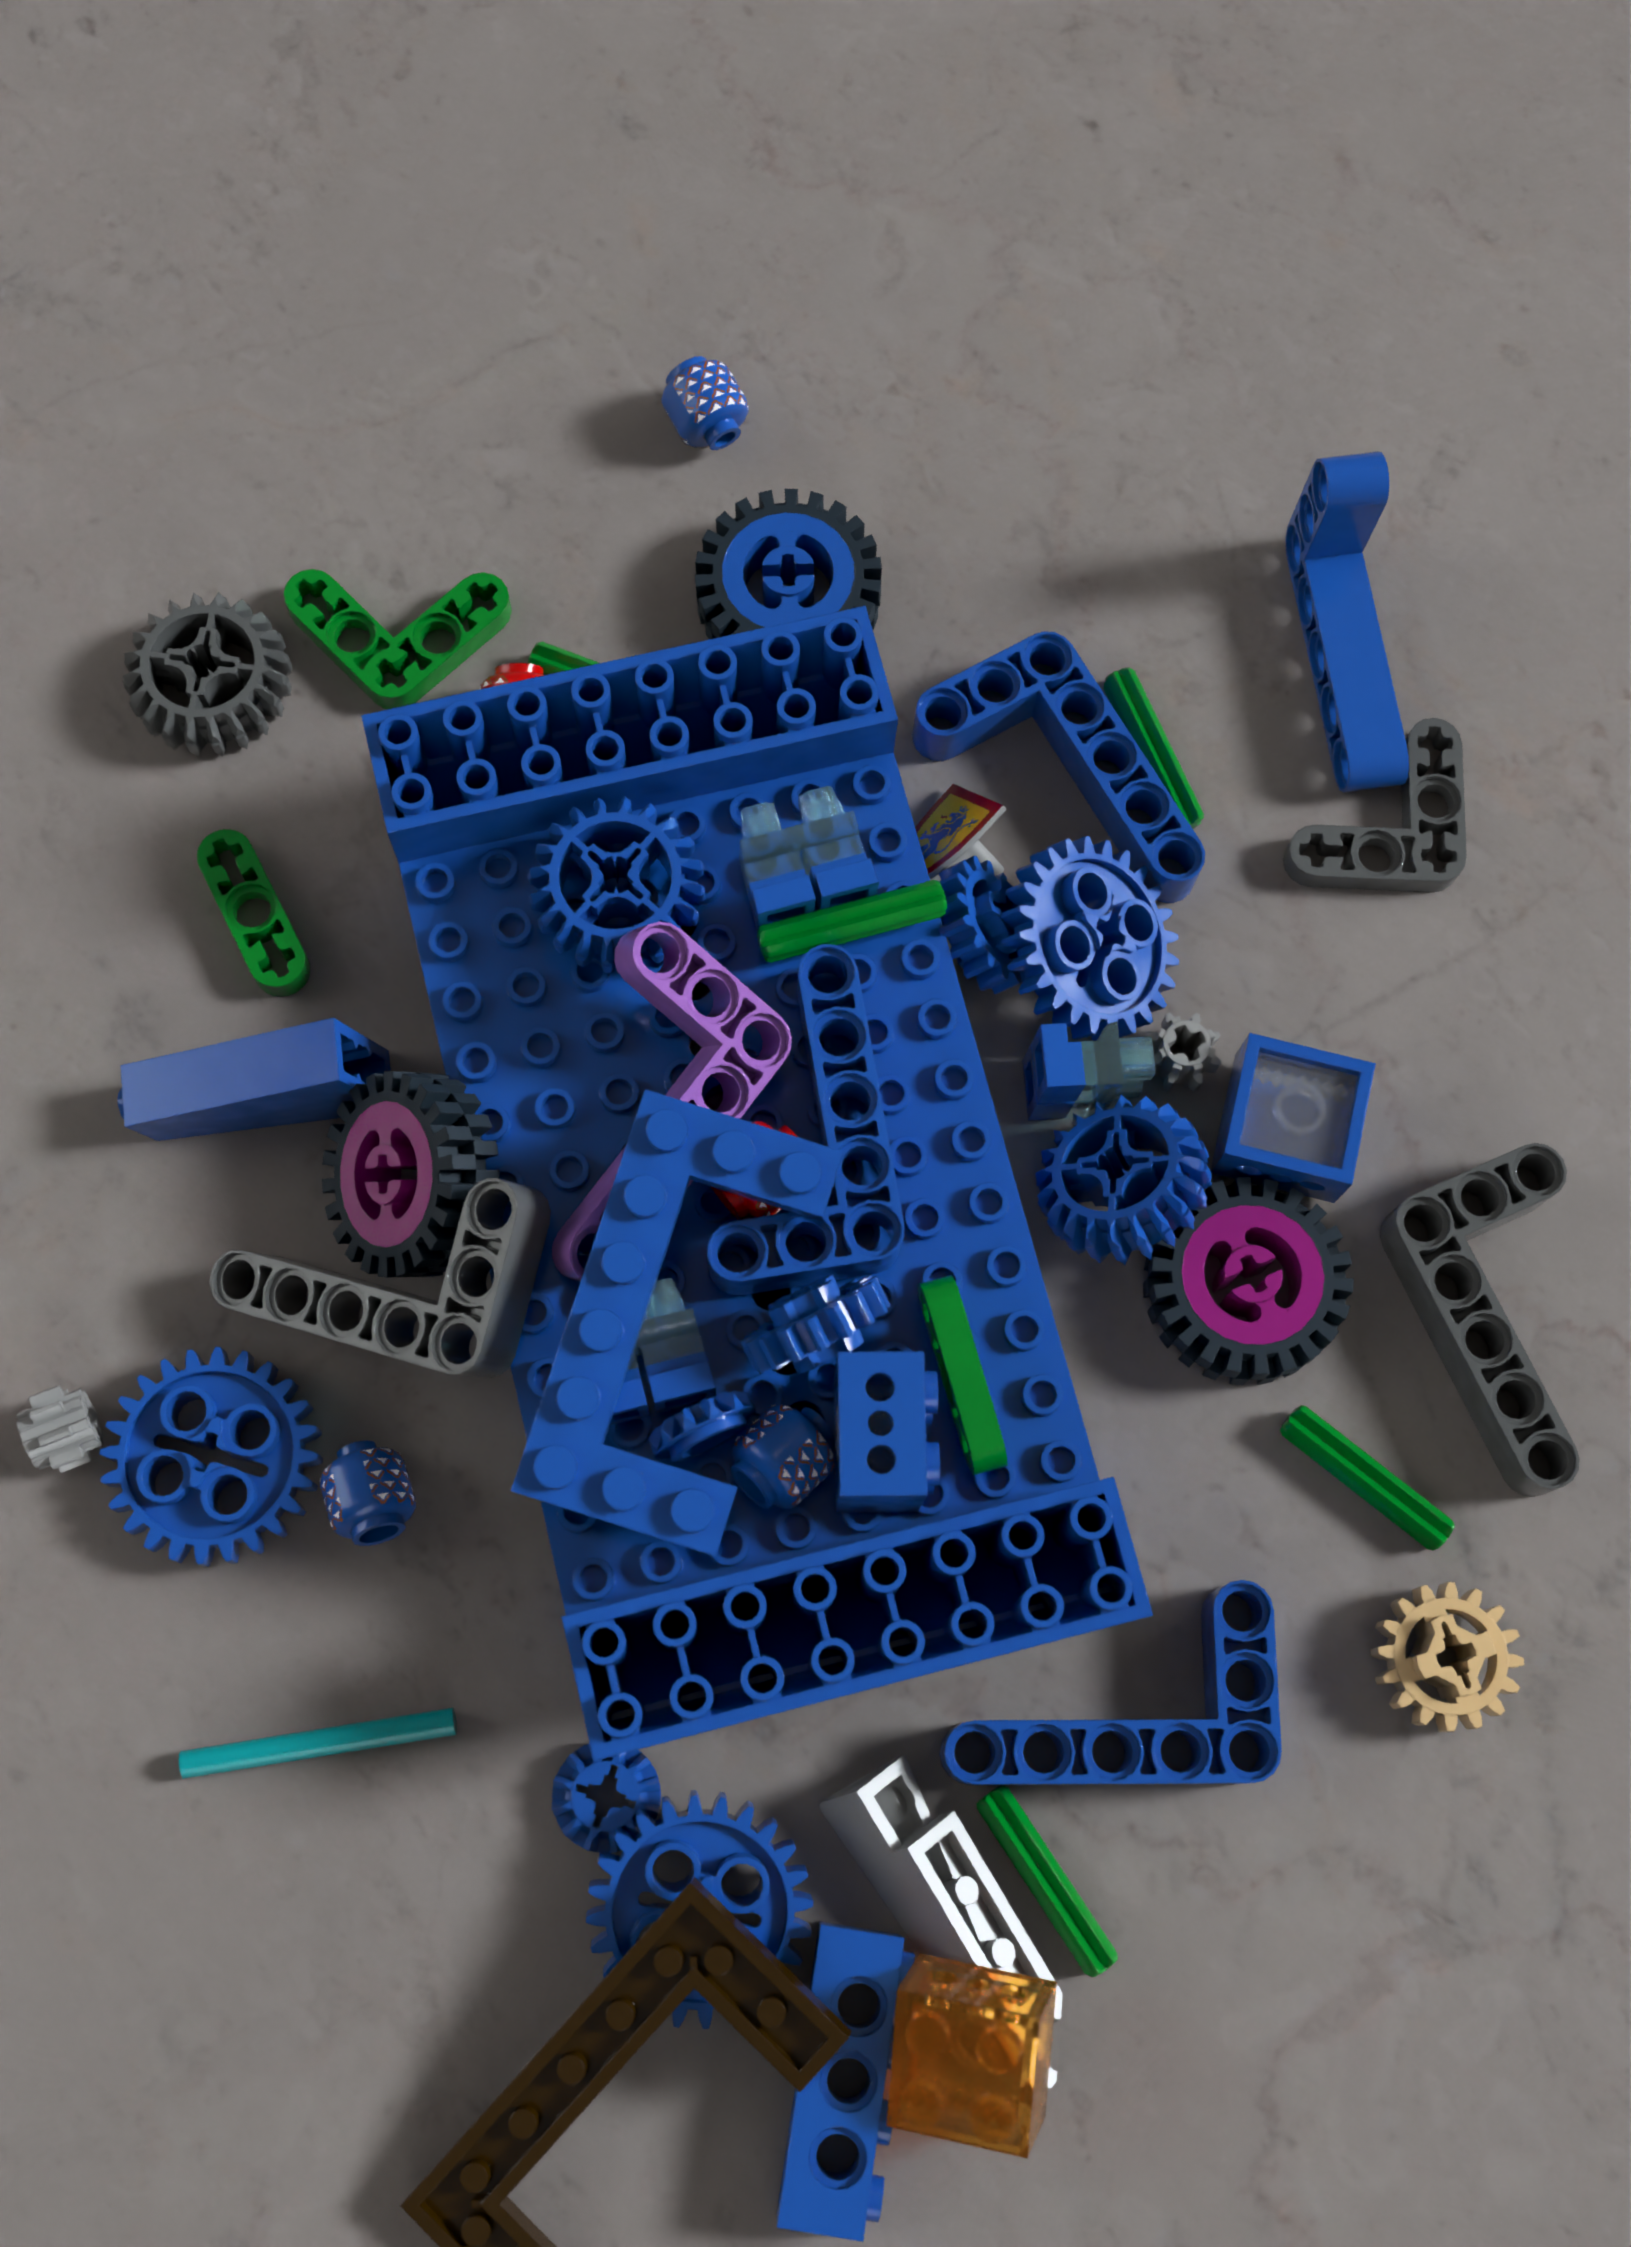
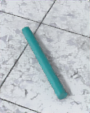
(317, 1743)

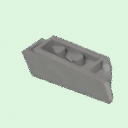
(931, 1875)

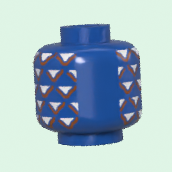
(704, 403)
(782, 1456)
(367, 1493)

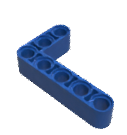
(1341, 620)
(1076, 746)
(859, 1139)
(1143, 1738)

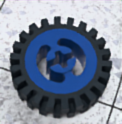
(787, 544)

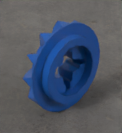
(702, 1426)
(576, 1812)

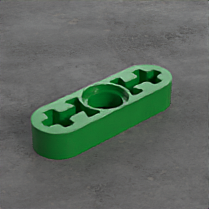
(229, 904)
(962, 1375)

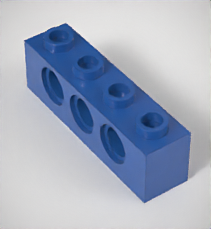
(809, 2194)

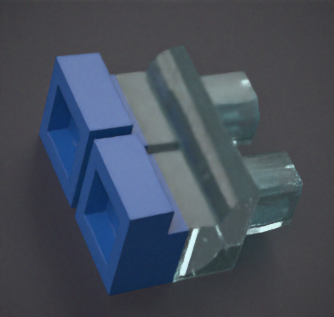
(825, 846)
(1074, 1075)
(672, 1359)

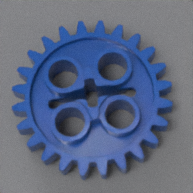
(1090, 938)
(192, 1512)
(714, 1844)

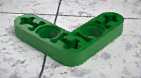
(390, 653)

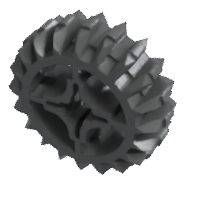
(187, 649)

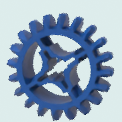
(581, 847)
(1142, 1191)

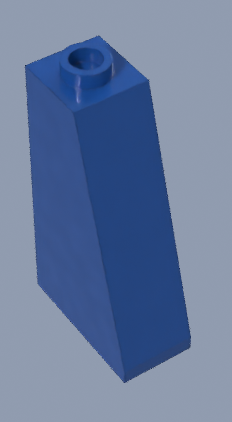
(249, 1081)

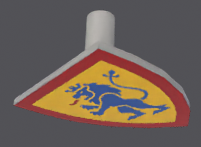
(953, 830)

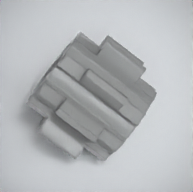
(1186, 1036)
(59, 1429)

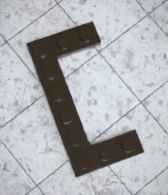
(686, 1948)

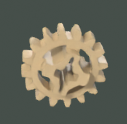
(1458, 1680)

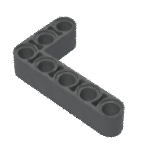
(1480, 1311)
(389, 1313)

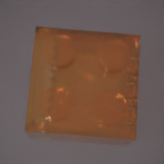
(971, 2054)

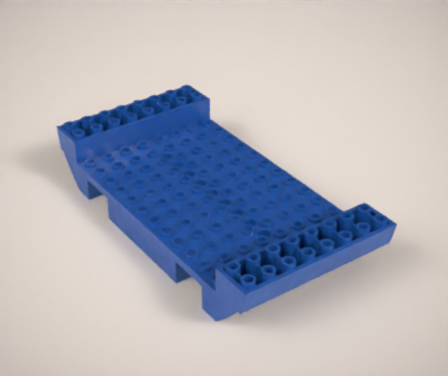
(560, 1059)

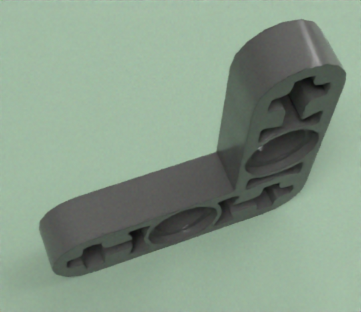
(1403, 845)

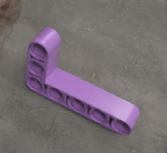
(719, 1057)

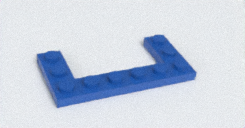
(565, 1447)

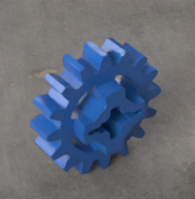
(975, 923)
(815, 1324)

